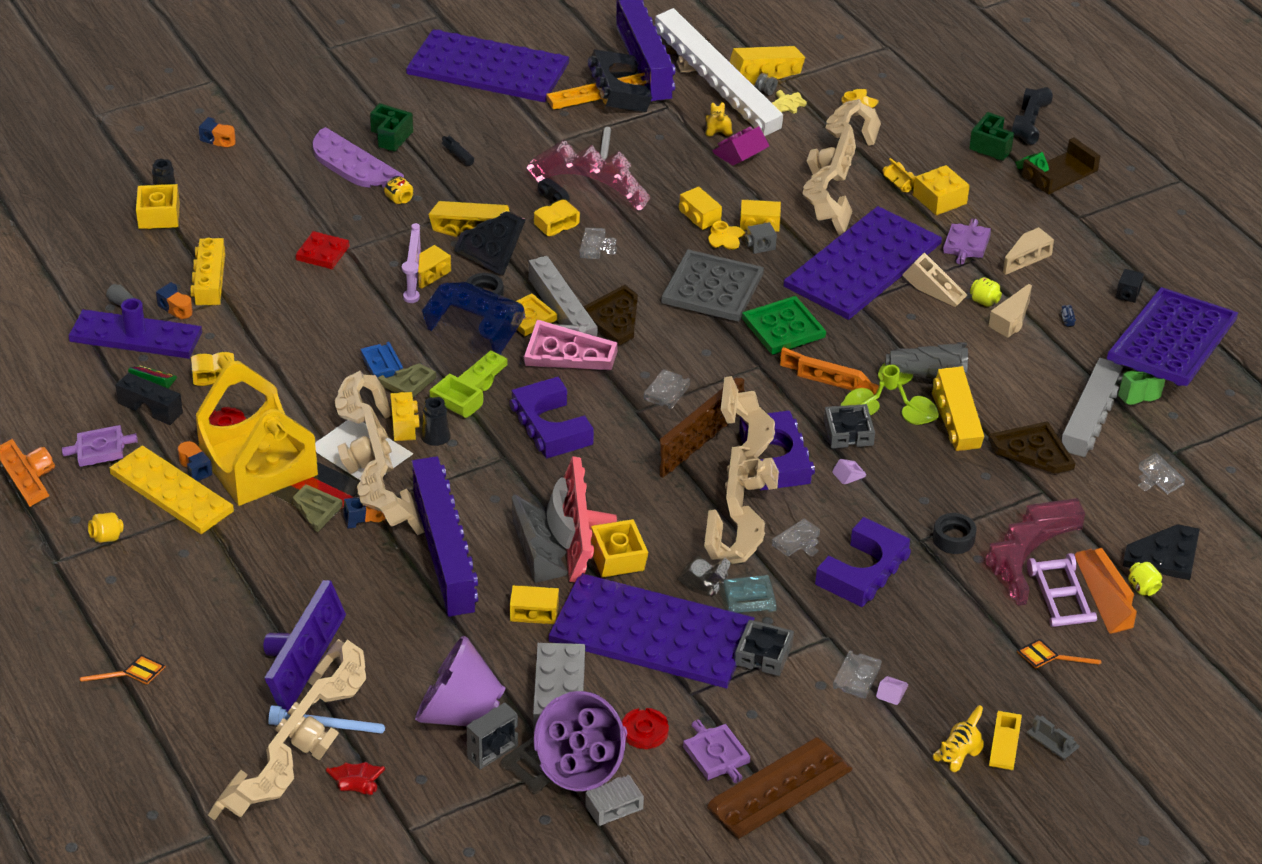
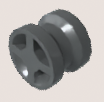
(766, 84)

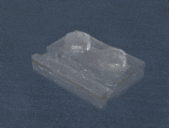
(666, 389)
(857, 674)

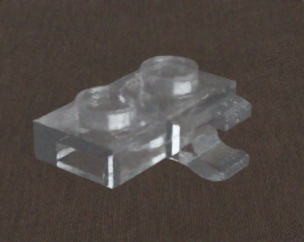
(594, 242)
(1159, 472)
(797, 537)

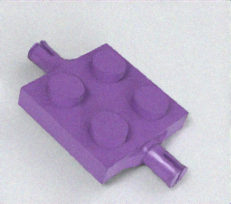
(967, 241)
(99, 445)
(716, 751)

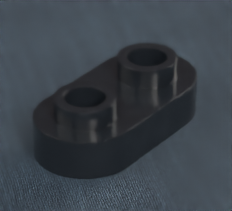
(552, 191)

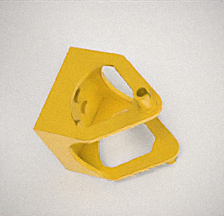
(260, 452)

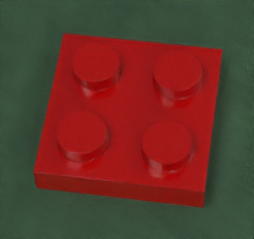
(322, 250)

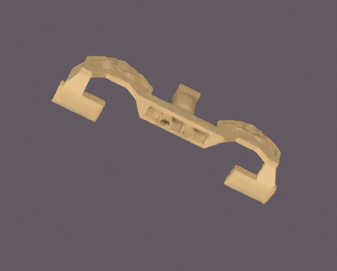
(835, 162)
(373, 452)
(744, 472)
(306, 733)

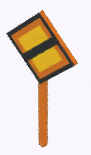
(1039, 653)
(141, 669)

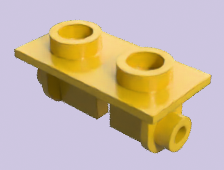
(905, 179)

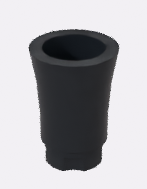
(163, 172)
(435, 422)

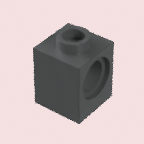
(761, 238)

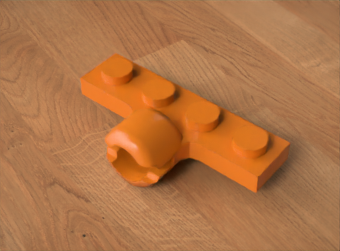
(26, 470)

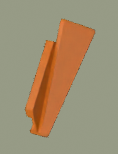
(826, 372)
(1108, 589)

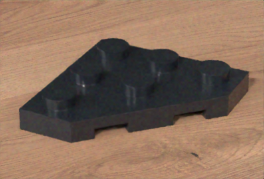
(492, 241)
(1168, 551)

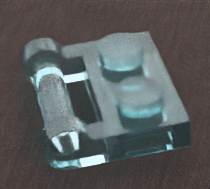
(749, 589)

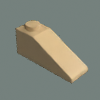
(1029, 249)
(932, 280)
(1009, 315)

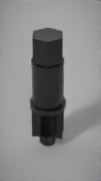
(455, 148)

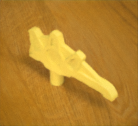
(788, 102)

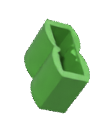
(1140, 386)

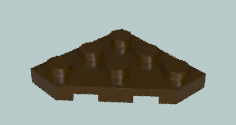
(615, 314)
(1035, 446)

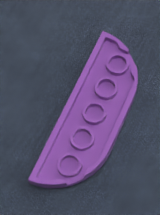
(350, 160)

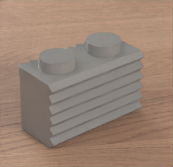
(614, 800)

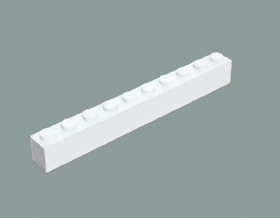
(718, 72)

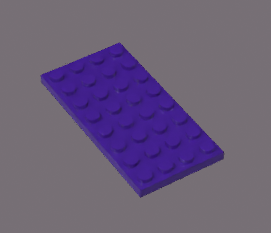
(488, 65)
(862, 262)
(1172, 336)
(651, 630)

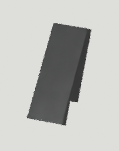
(537, 541)

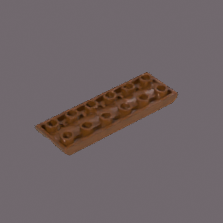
(693, 431)
(778, 787)

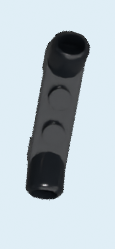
(1024, 125)

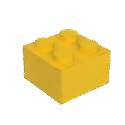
(941, 190)
(157, 206)
(618, 548)

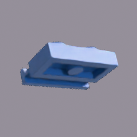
(381, 360)

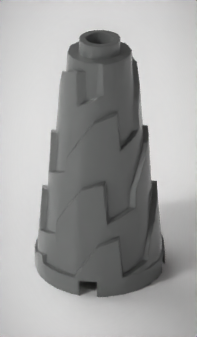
(928, 359)

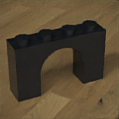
(606, 69)

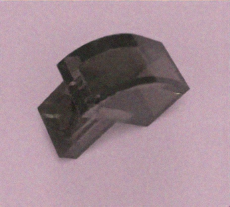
(702, 577)

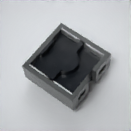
(849, 426)
(764, 647)
(492, 735)

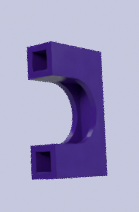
(550, 437)
(794, 466)
(861, 584)

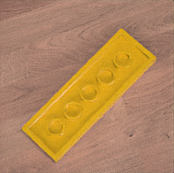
(171, 489)

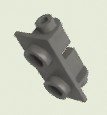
(1053, 739)

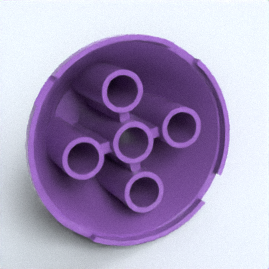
(462, 690)
(579, 741)

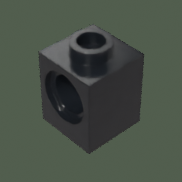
(1129, 285)

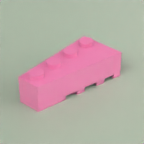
(568, 348)

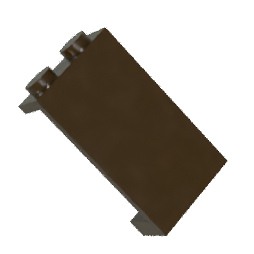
(1064, 169)

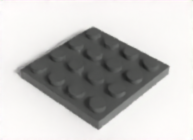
(712, 285)

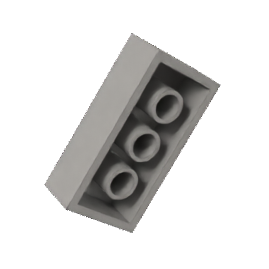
(558, 672)

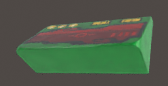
(155, 376)

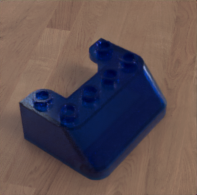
(500, 313)

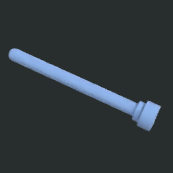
(277, 714)

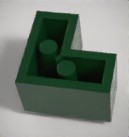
(391, 126)
(990, 137)

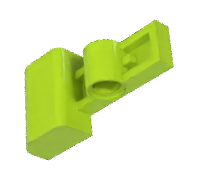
(465, 392)

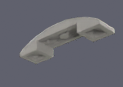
(560, 525)

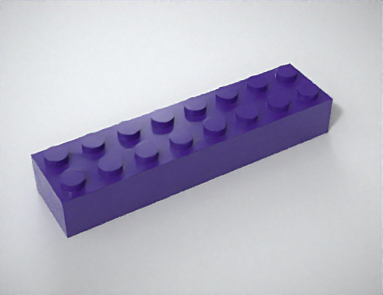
(646, 45)
(444, 536)

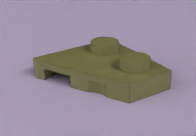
(409, 380)
(316, 506)

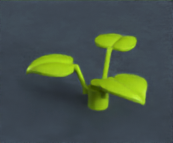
(917, 411)

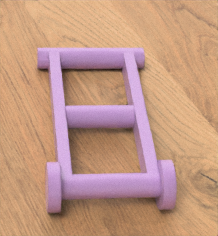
(410, 267)
(1035, 569)

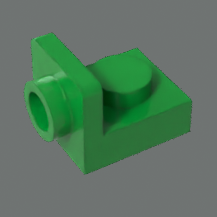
(1037, 159)

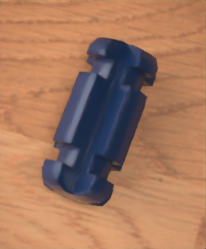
(1068, 315)

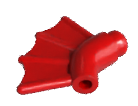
(356, 777)

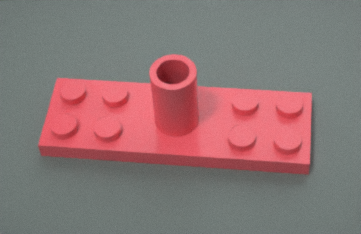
(575, 507)

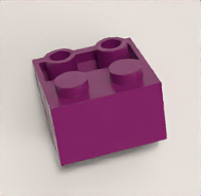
(741, 145)

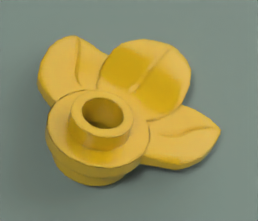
(859, 94)
(725, 235)

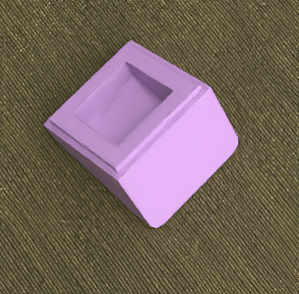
(848, 471)
(891, 690)

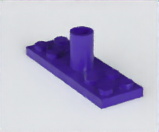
(135, 332)
(303, 648)

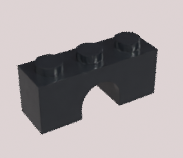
(163, 402)

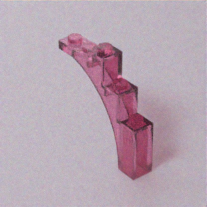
(589, 163)
(1038, 525)

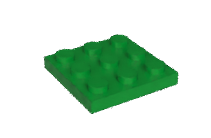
(783, 324)

